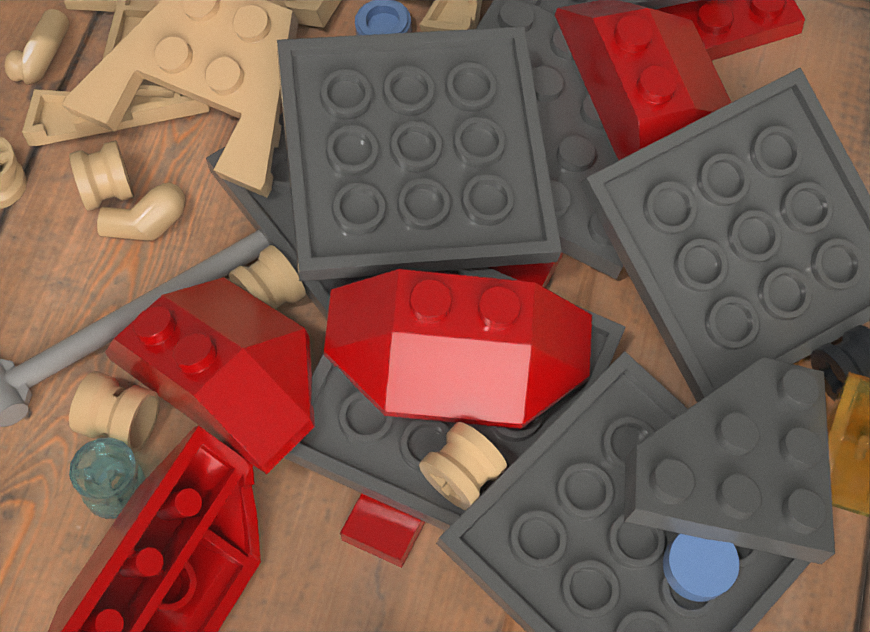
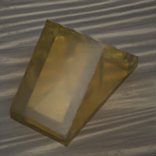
(850, 446)

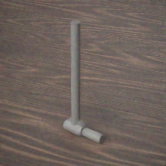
(17, 380)

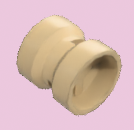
(112, 411)

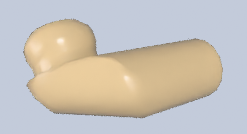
(39, 50)
(147, 219)

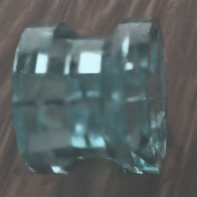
(96, 467)

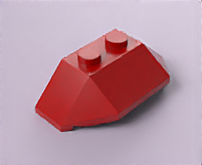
(640, 70)
(458, 346)
(225, 366)
(174, 550)

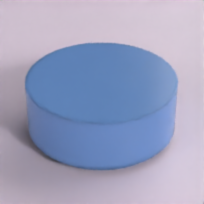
(382, 18)
(700, 567)

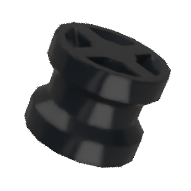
(847, 356)

